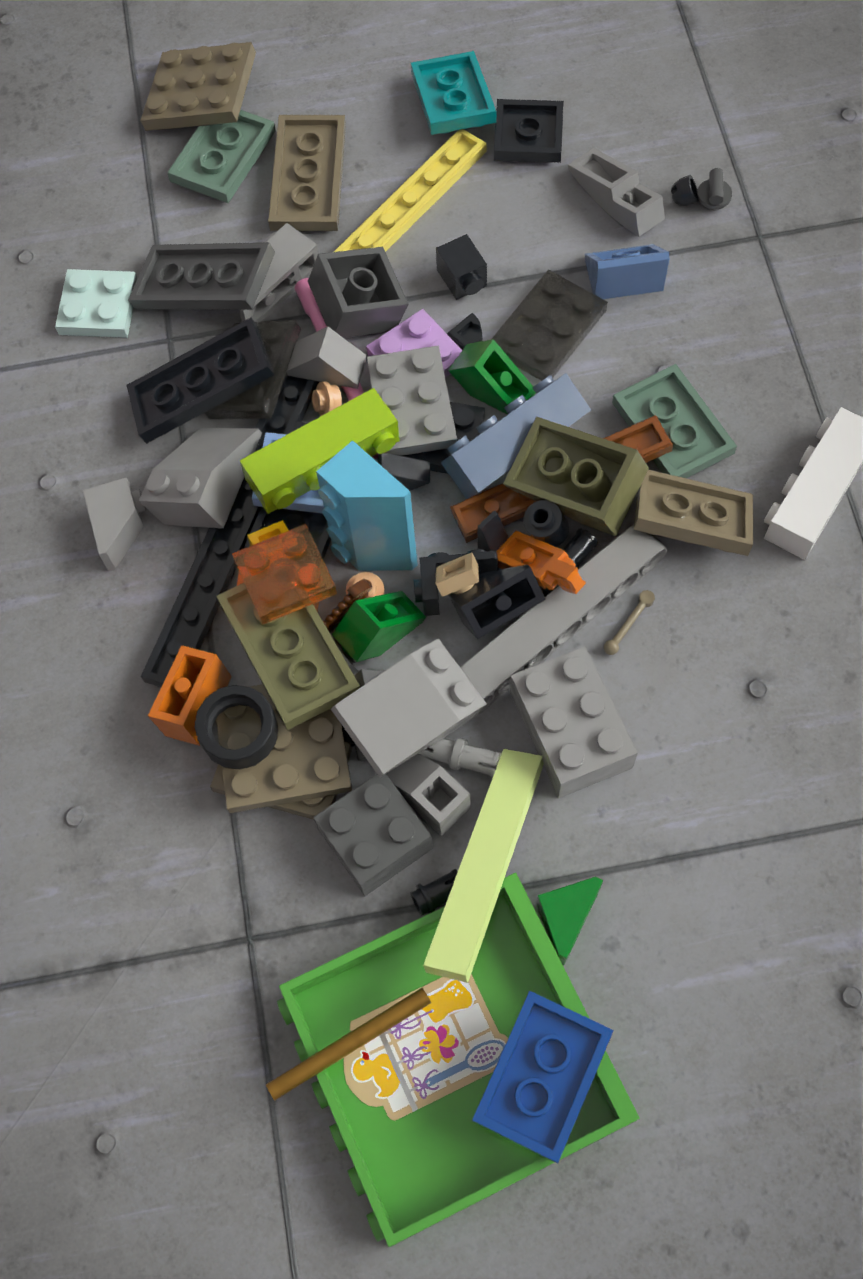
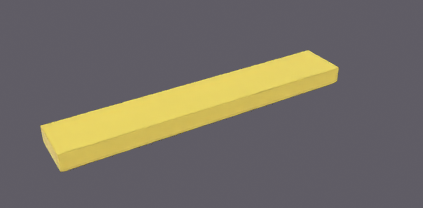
(418, 193)

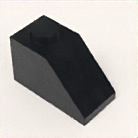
(497, 599)

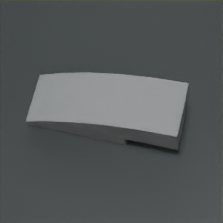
(618, 191)

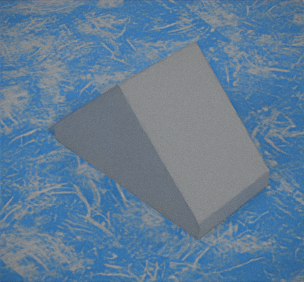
(327, 358)

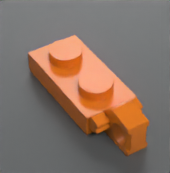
(548, 563)

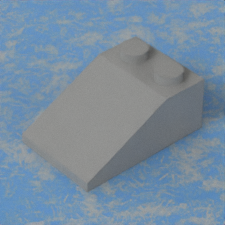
(200, 478)
(409, 707)

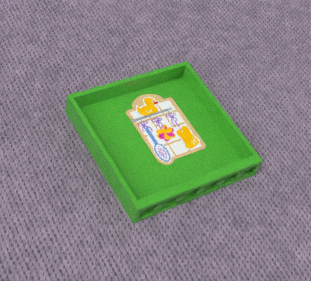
(413, 1090)

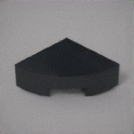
(466, 331)

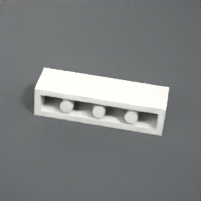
(819, 487)

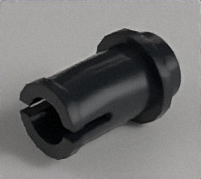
(433, 894)

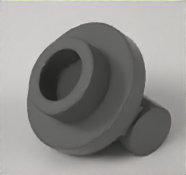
(714, 192)

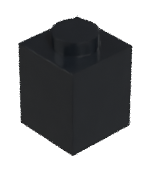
(461, 267)

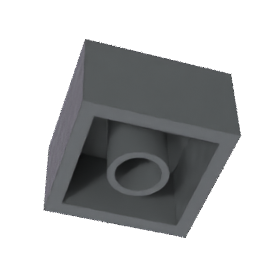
(357, 291)
(374, 833)

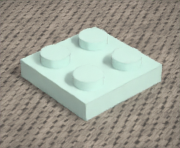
(96, 303)

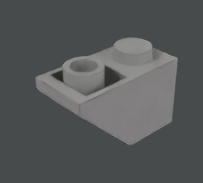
(431, 792)

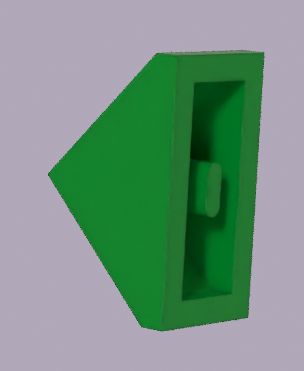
(566, 911)

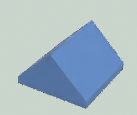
(627, 271)

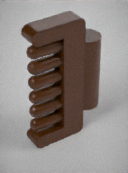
(356, 592)

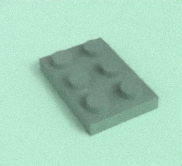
(221, 156)
(686, 418)

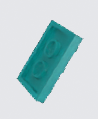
(453, 93)

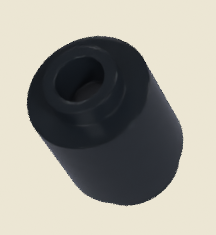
(546, 522)

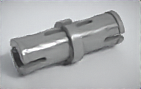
(462, 755)

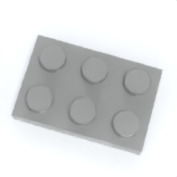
(418, 397)

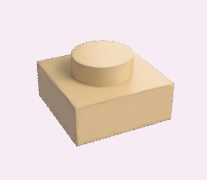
(457, 575)

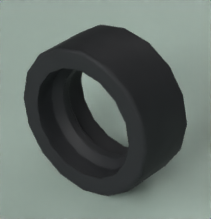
(218, 703)

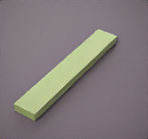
(484, 866)

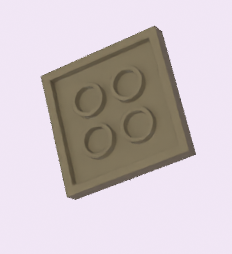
(199, 86)
(301, 766)

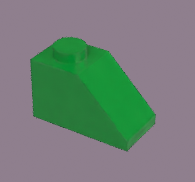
(490, 375)
(377, 624)

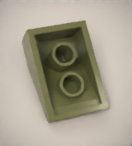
(579, 473)

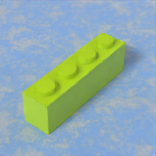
(290, 464)

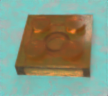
(284, 574)

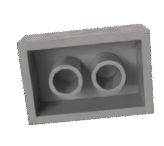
(572, 721)

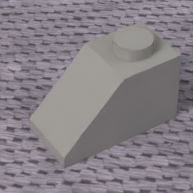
(114, 519)

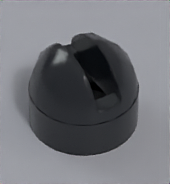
(684, 191)

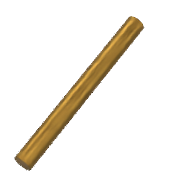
(348, 1044)

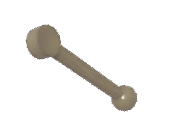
(645, 599)

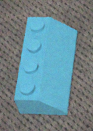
(367, 512)

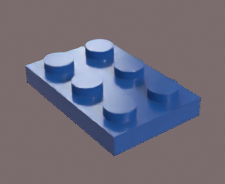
(543, 1076)

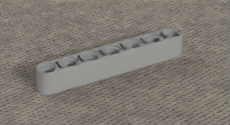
(563, 613)

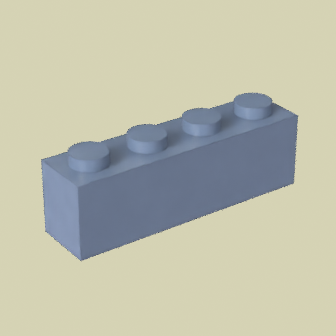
(493, 452)

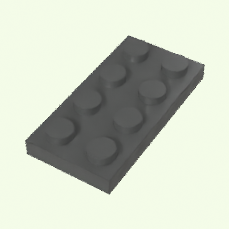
(202, 276)

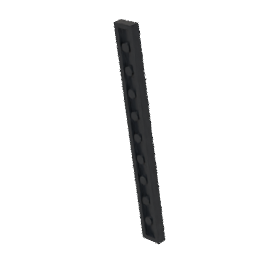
(214, 562)

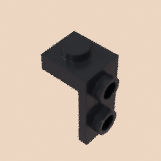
(426, 589)

